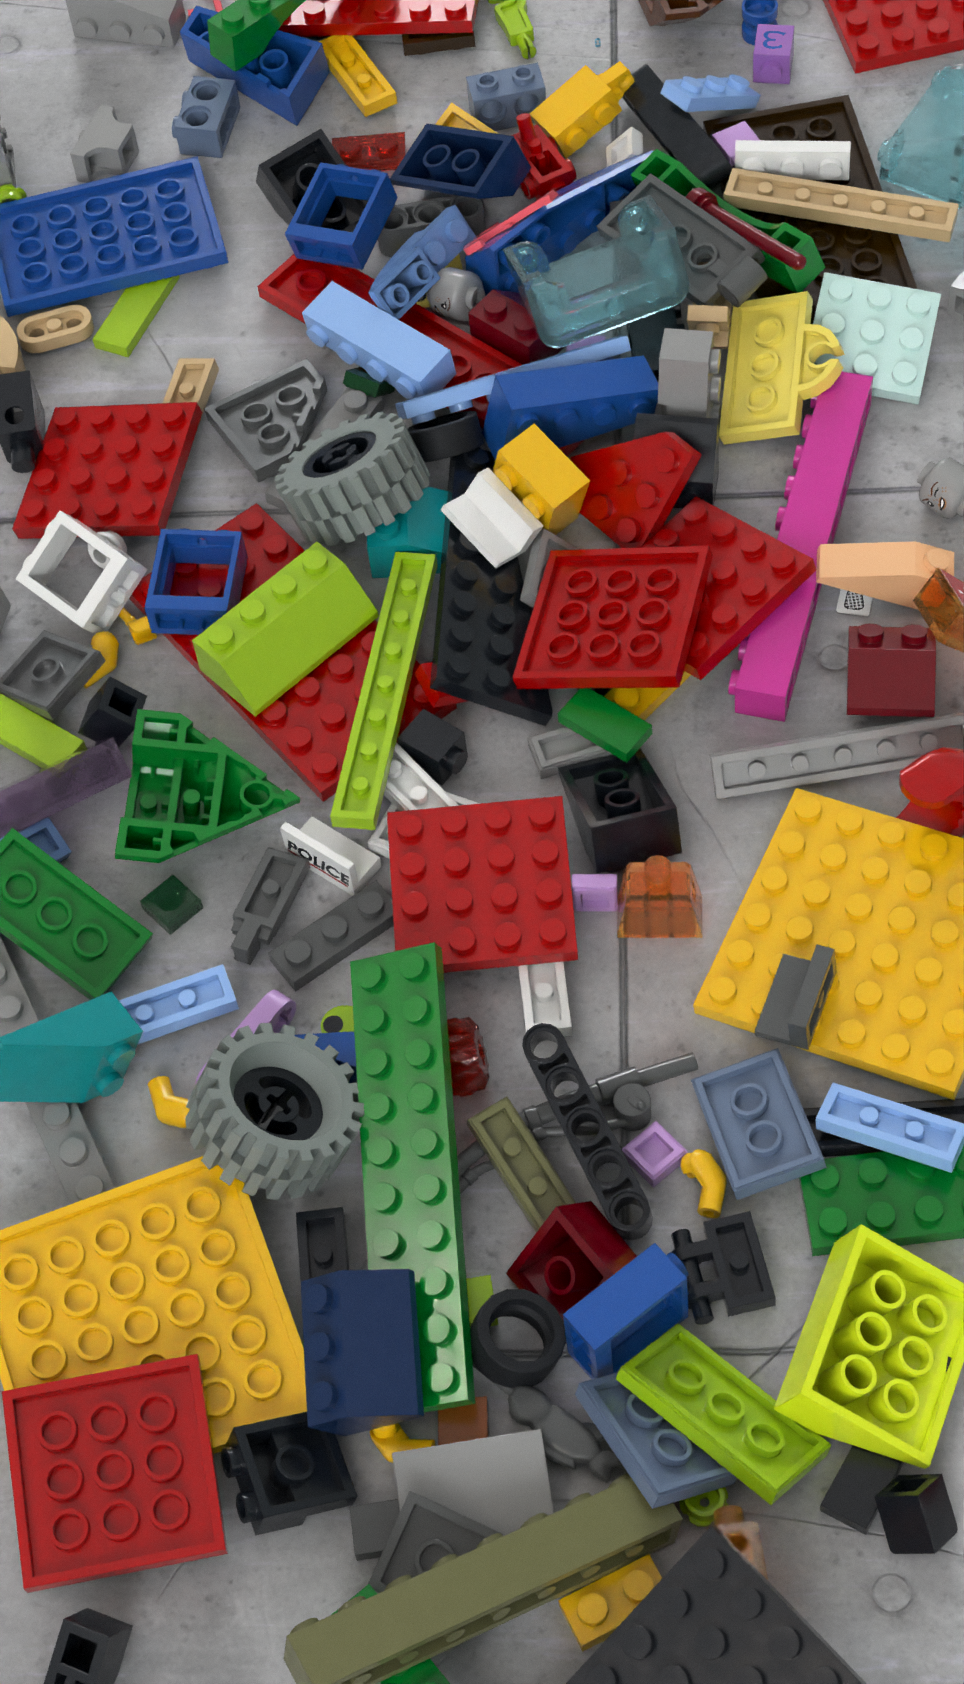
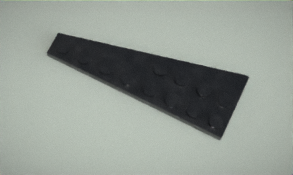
(480, 617)

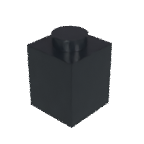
(112, 712)
(435, 746)

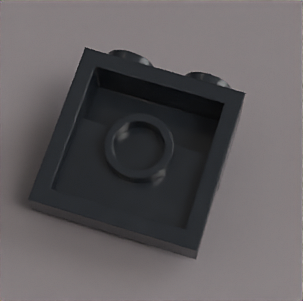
(285, 1472)

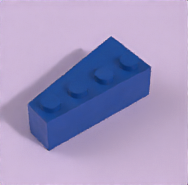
(280, 78)
(570, 401)

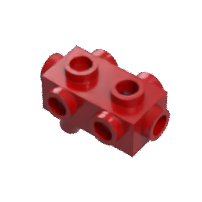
(547, 165)

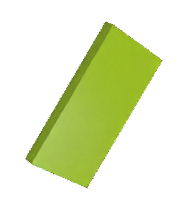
(723, 1413)

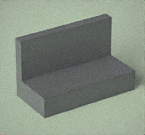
(797, 998)

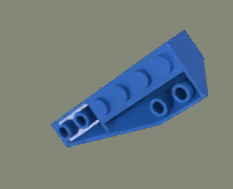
(558, 224)

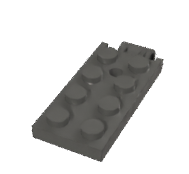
(734, 263)

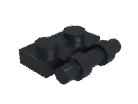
(738, 1264)

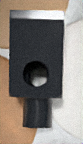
(23, 430)

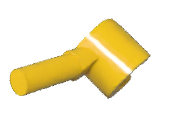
(138, 628)

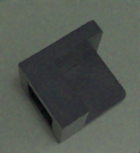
(916, 1514)

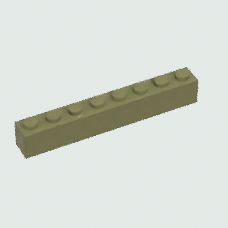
(480, 1588)

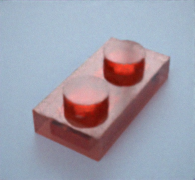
(372, 151)

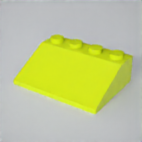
(878, 1350)

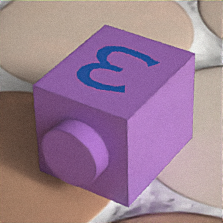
(773, 54)

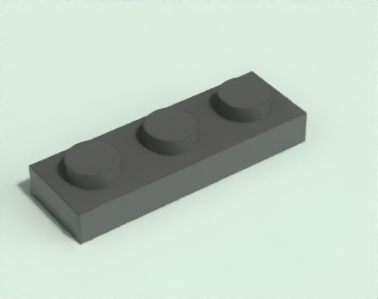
(334, 936)

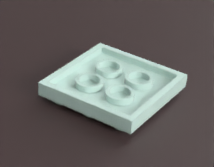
(881, 331)

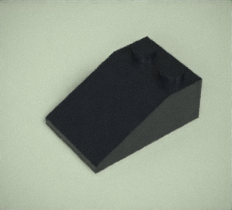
(289, 173)
(621, 811)

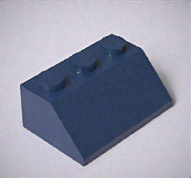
(463, 163)
(361, 1350)

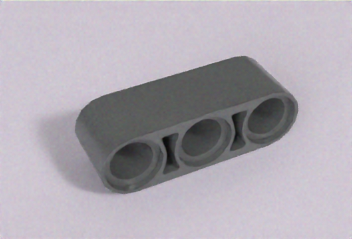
(416, 216)

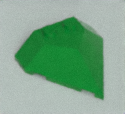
(188, 790)

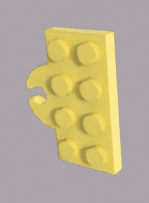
(774, 367)

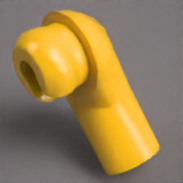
(109, 648)
(168, 1108)
(713, 1180)
(394, 1439)

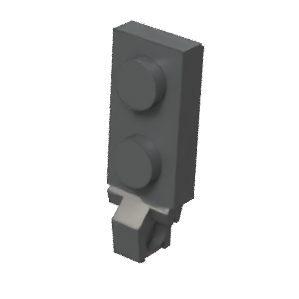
(266, 902)

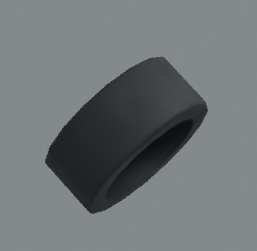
(447, 435)
(536, 1312)

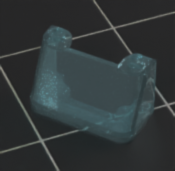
(929, 144)
(603, 283)

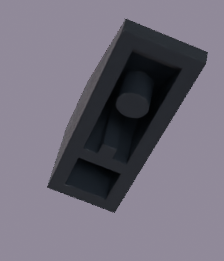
(88, 1649)

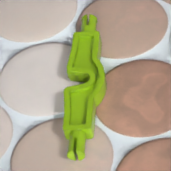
(516, 25)

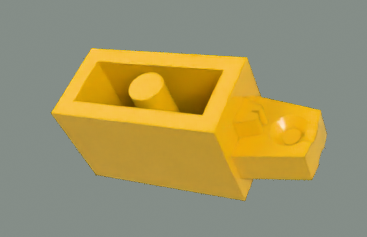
(582, 106)

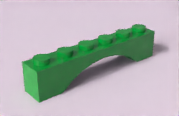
(246, 28)
(683, 181)

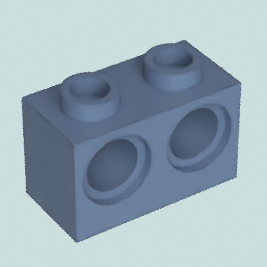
(504, 94)
(206, 117)

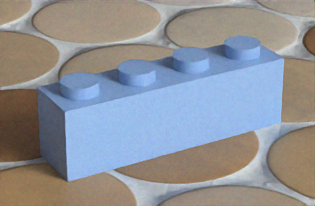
(378, 342)

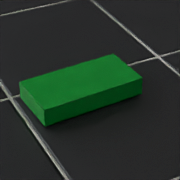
(605, 723)

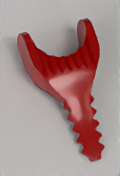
(935, 791)

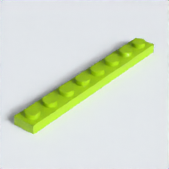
(384, 692)

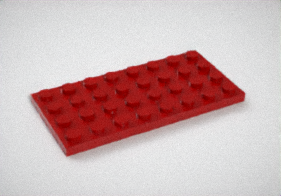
(316, 715)

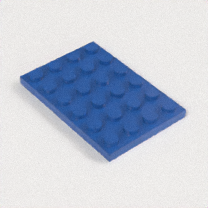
(107, 236)

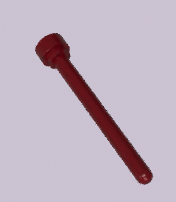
(785, 254)

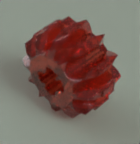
(467, 1057)

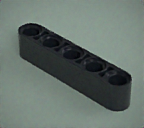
(675, 129)
(580, 1109)

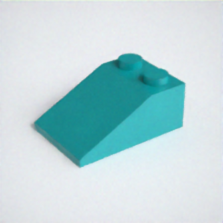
(413, 532)
(69, 1054)

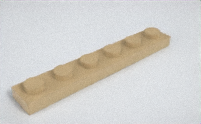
(841, 204)

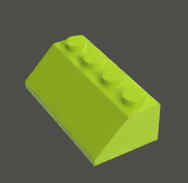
(284, 629)

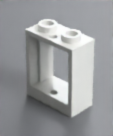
(118, 578)

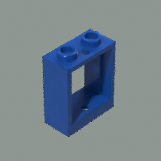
(334, 246)
(193, 613)
(627, 1312)

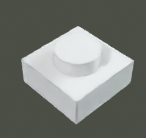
(625, 146)

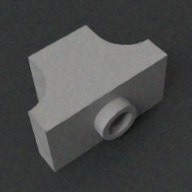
(104, 146)

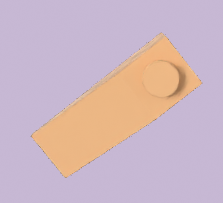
(882, 569)

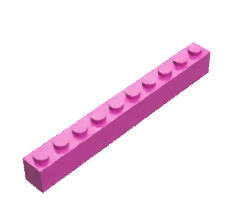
(811, 518)

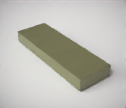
(519, 1161)

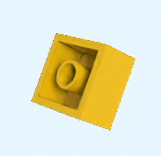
(542, 478)

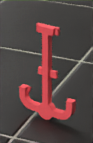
(479, 241)

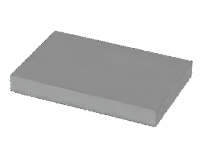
(485, 1479)

